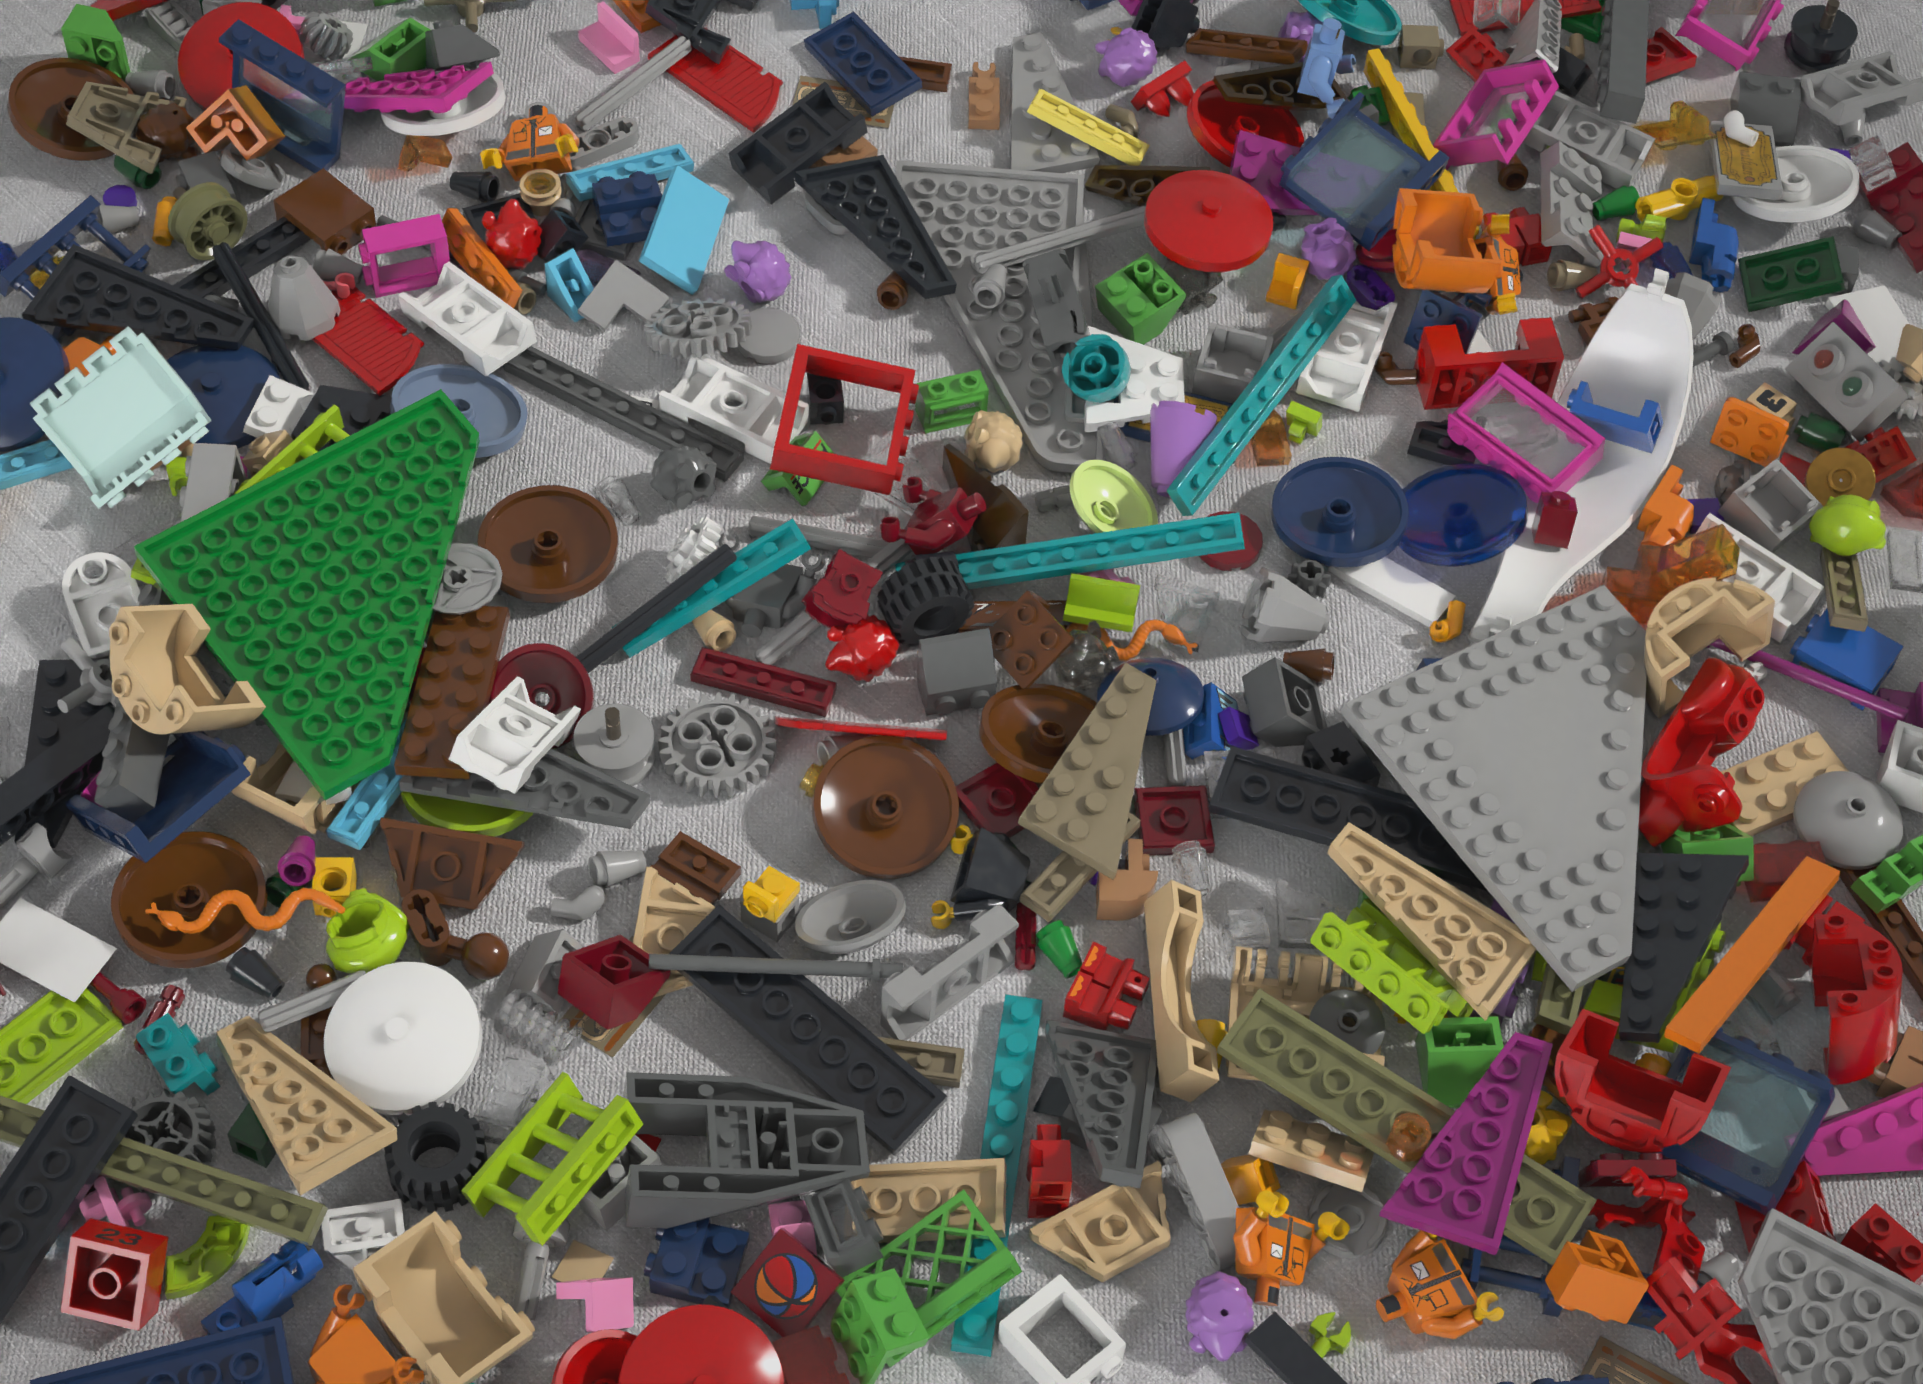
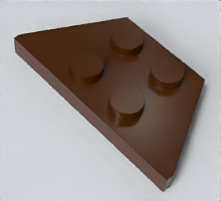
(449, 863)

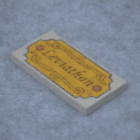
(1743, 168)

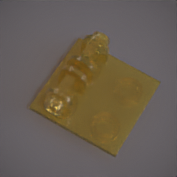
(1684, 127)

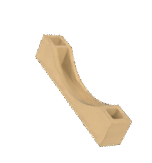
(1184, 1055)

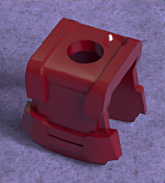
(842, 592)

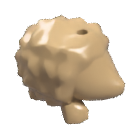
(993, 441)

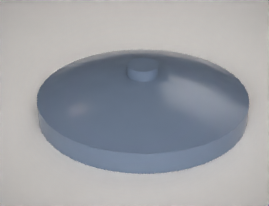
(485, 401)

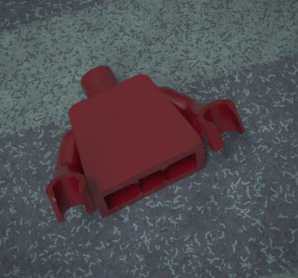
(936, 521)

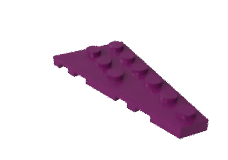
(1259, 164)
(1473, 1164)

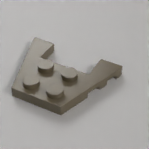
(111, 117)

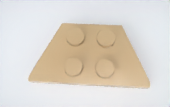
(665, 919)
(1110, 1228)

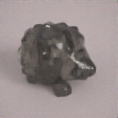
(1195, 285)
(1085, 660)

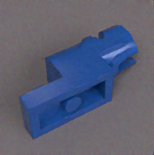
(1714, 247)
(266, 1289)

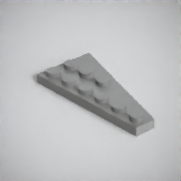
(1034, 141)

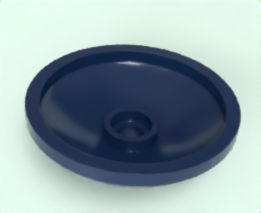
(1176, 695)

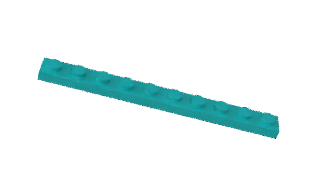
(1261, 396)
(1100, 551)
(1002, 1139)

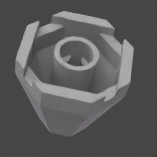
(1697, 298)
(300, 300)
(1281, 611)

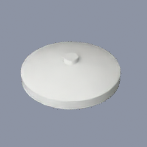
(475, 109)
(1813, 186)
(403, 1037)

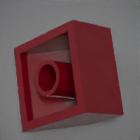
(610, 981)

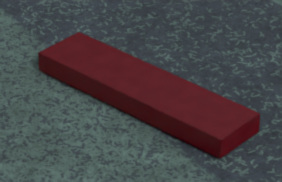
(763, 682)

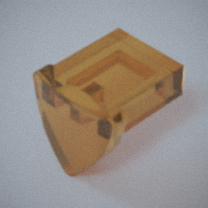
(425, 150)
(1271, 443)

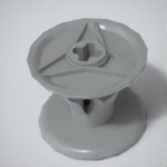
(468, 581)

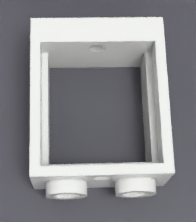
(1036, 1310)

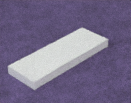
(1399, 589)

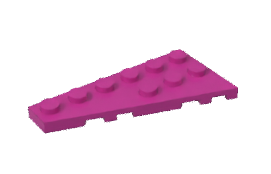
(415, 90)
(1872, 1137)

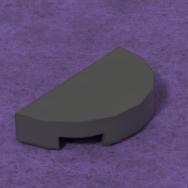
(1731, 478)

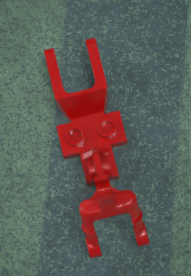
(1695, 1315)

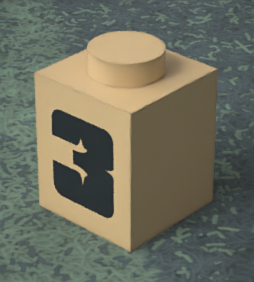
(1773, 402)

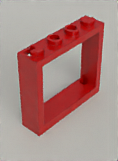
(835, 467)

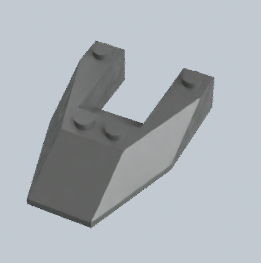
(760, 1146)

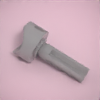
(36, 857)
(534, 1267)

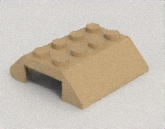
(1298, 992)

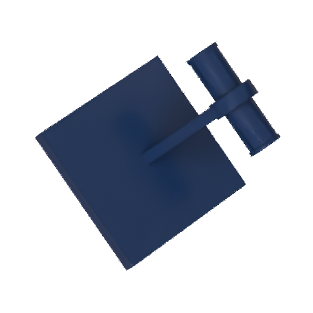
(1439, 309)

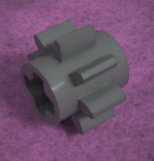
(1310, 577)

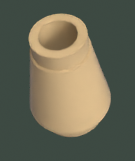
(715, 630)

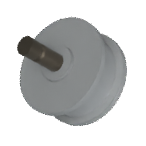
(616, 742)

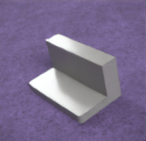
(541, 968)

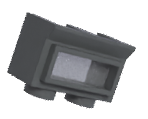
(844, 1227)

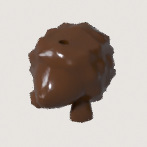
(167, 129)

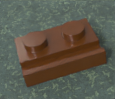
(697, 868)

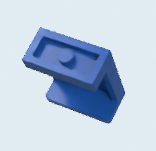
(1617, 426)
(1847, 654)

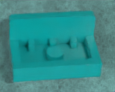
(175, 1055)

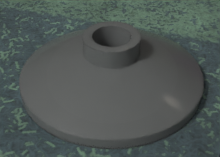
(1369, 1021)

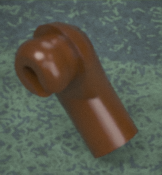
(1392, 374)

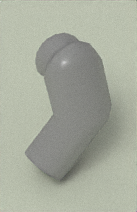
(580, 907)

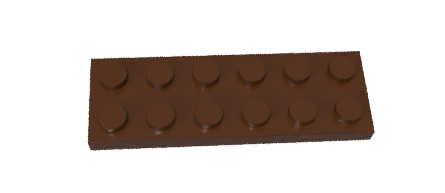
(451, 689)

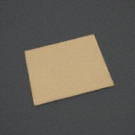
(582, 1263)

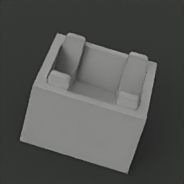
(1229, 362)
(1770, 507)

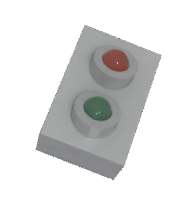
(1847, 382)

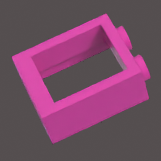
(398, 236)

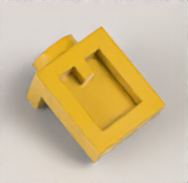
(770, 894)

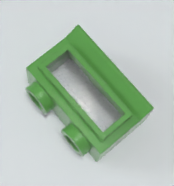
(951, 400)

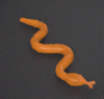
(1169, 632)
(175, 922)

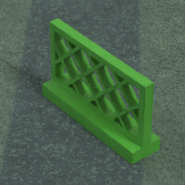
(965, 1291)

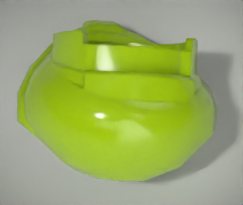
(1848, 525)
(366, 934)

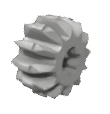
(325, 35)

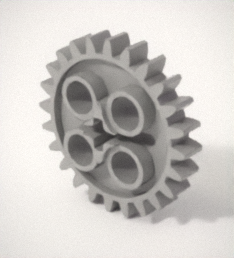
(698, 327)
(744, 731)

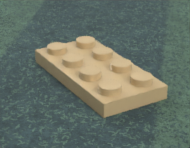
(1774, 780)
(910, 1191)

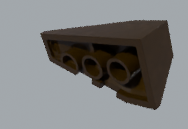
(1271, 88)
(1131, 182)
(1005, 516)

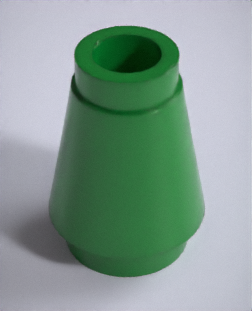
(1616, 204)
(1060, 947)

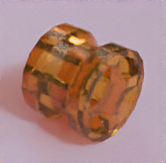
(1402, 1144)

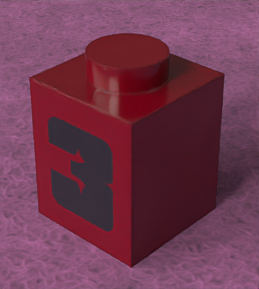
(1554, 519)

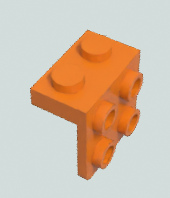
(1750, 432)

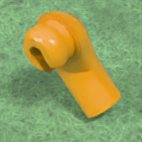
(1451, 626)

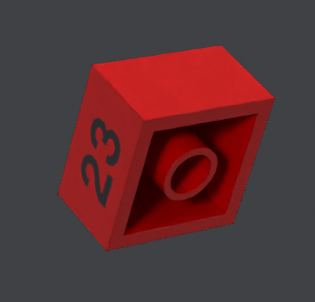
(114, 1274)

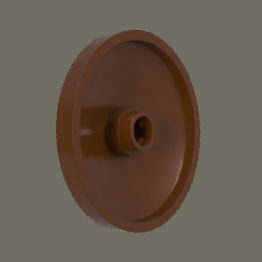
(43, 98)
(550, 543)
(1032, 727)
(885, 807)
(184, 881)

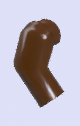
(1748, 346)

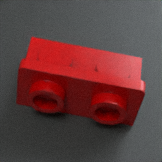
(1475, 53)
(1885, 451)

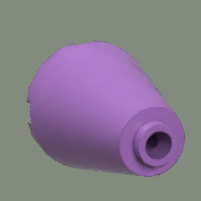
(1175, 438)

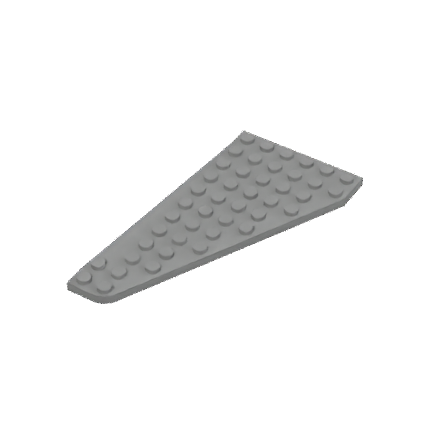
(986, 210)

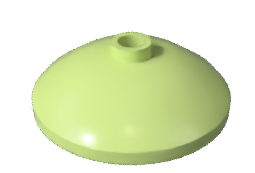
(1110, 498)

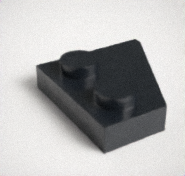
(1434, 443)

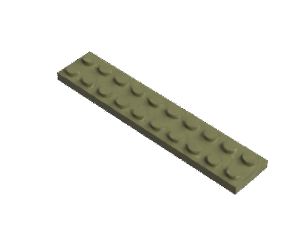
(1367, 1098)

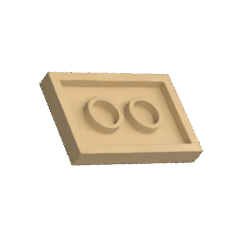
(1311, 1150)

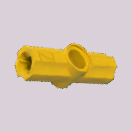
(1678, 199)

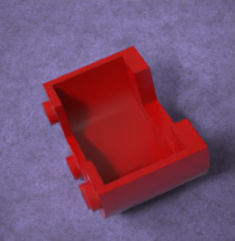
(1860, 982)
(1625, 1101)

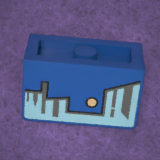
(1206, 730)

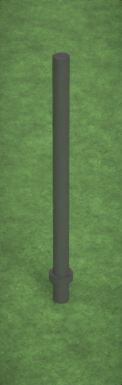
(775, 966)

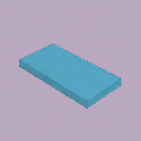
(684, 230)

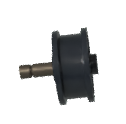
(1820, 37)

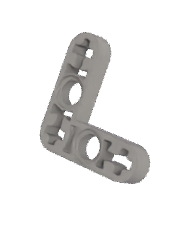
(616, 135)

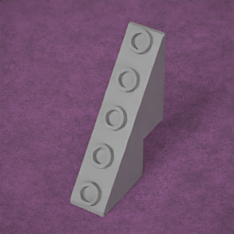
(1537, 35)

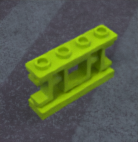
(1389, 966)

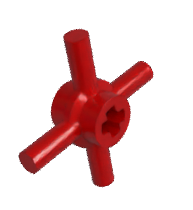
(1615, 257)

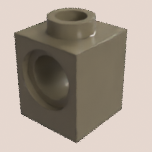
(1419, 47)

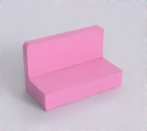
(611, 40)
(606, 1301)

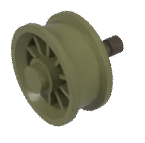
(206, 218)

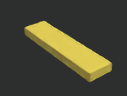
(1088, 128)

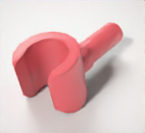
(342, 284)

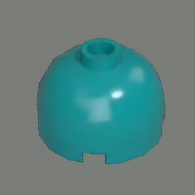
(1096, 368)

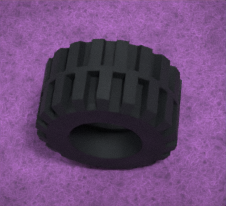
(925, 600)
(428, 1130)

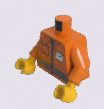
(533, 145)
(1505, 288)
(1277, 1246)
(1433, 1291)

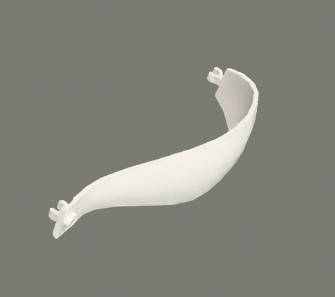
(1634, 356)

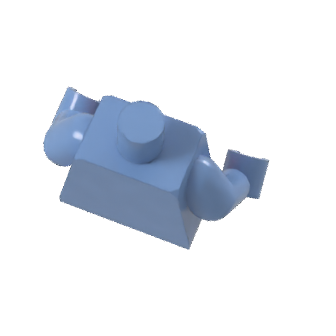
(1322, 61)

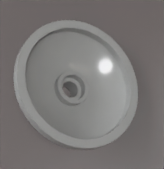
(1846, 835)
(850, 916)

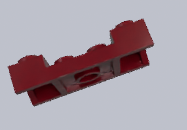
(1902, 202)

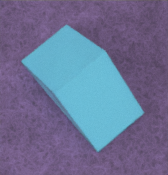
(567, 283)

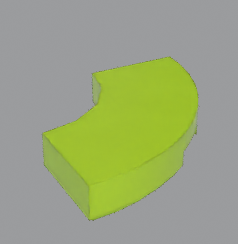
(206, 1259)

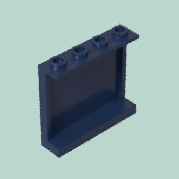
(189, 786)

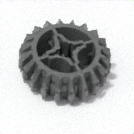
(159, 1123)

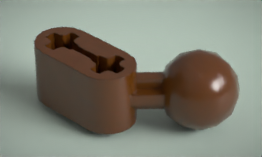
(481, 955)

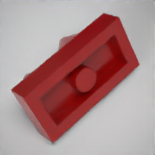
(1154, 93)

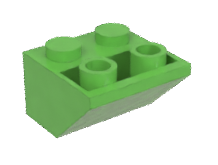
(95, 38)
(396, 50)
(1139, 299)
(1457, 1056)

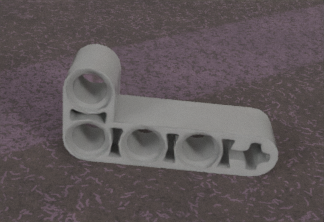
(1201, 1182)

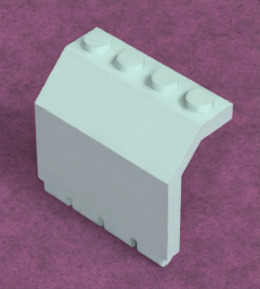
(120, 416)

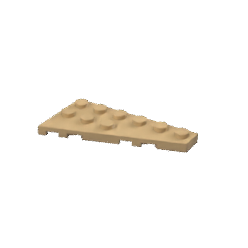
(1454, 932)
(304, 1112)

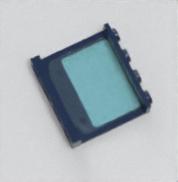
(294, 93)
(1356, 173)
(1756, 1124)

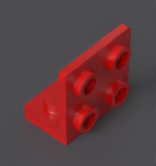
(1801, 1201)

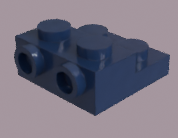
(626, 206)
(697, 1261)

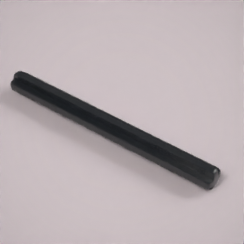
(262, 321)
(656, 607)

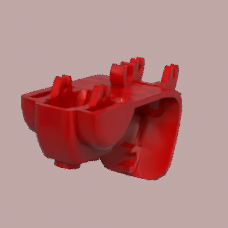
(1677, 772)

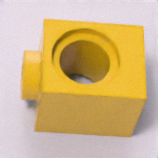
(330, 874)

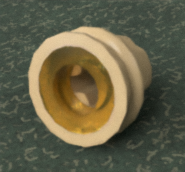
(540, 190)

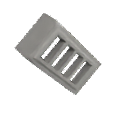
(166, 13)

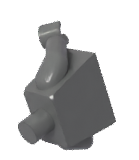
(774, 596)

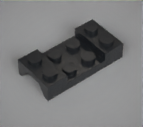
(795, 142)

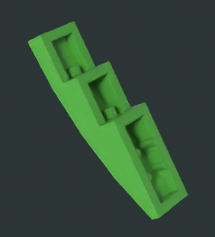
(1893, 877)

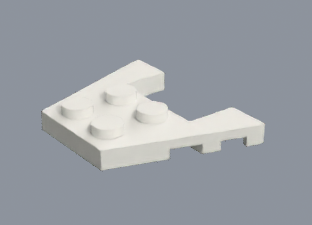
(1152, 379)

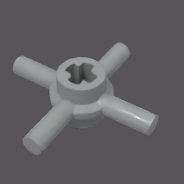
(94, 680)

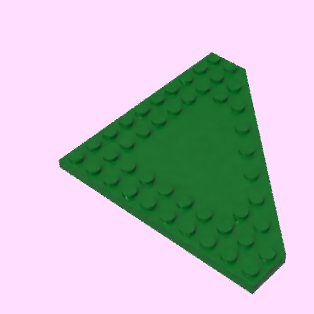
(329, 583)

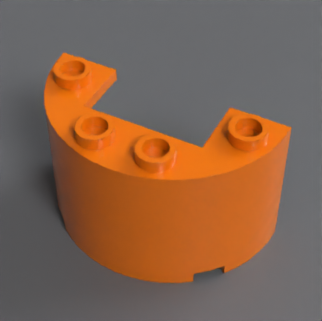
(1438, 245)

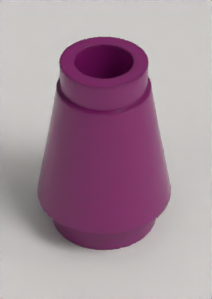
(298, 862)

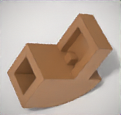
(1126, 894)

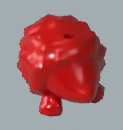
(512, 235)
(862, 648)

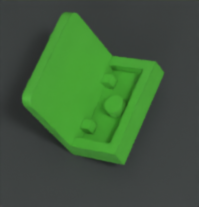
(876, 1323)

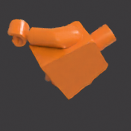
(351, 1353)

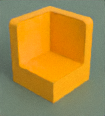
(1287, 281)
(1249, 1177)

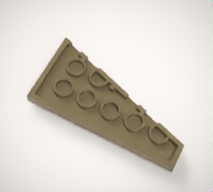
(1092, 785)

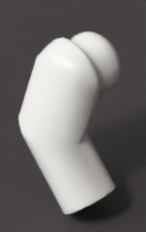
(1736, 129)

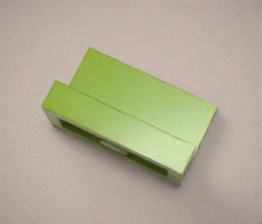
(1101, 600)

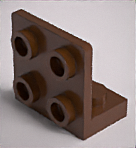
(1028, 639)

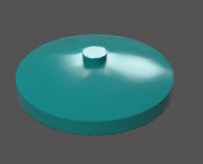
(1362, 20)

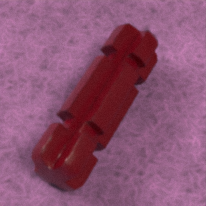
(1025, 938)
(171, 999)

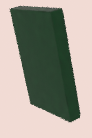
(1791, 274)

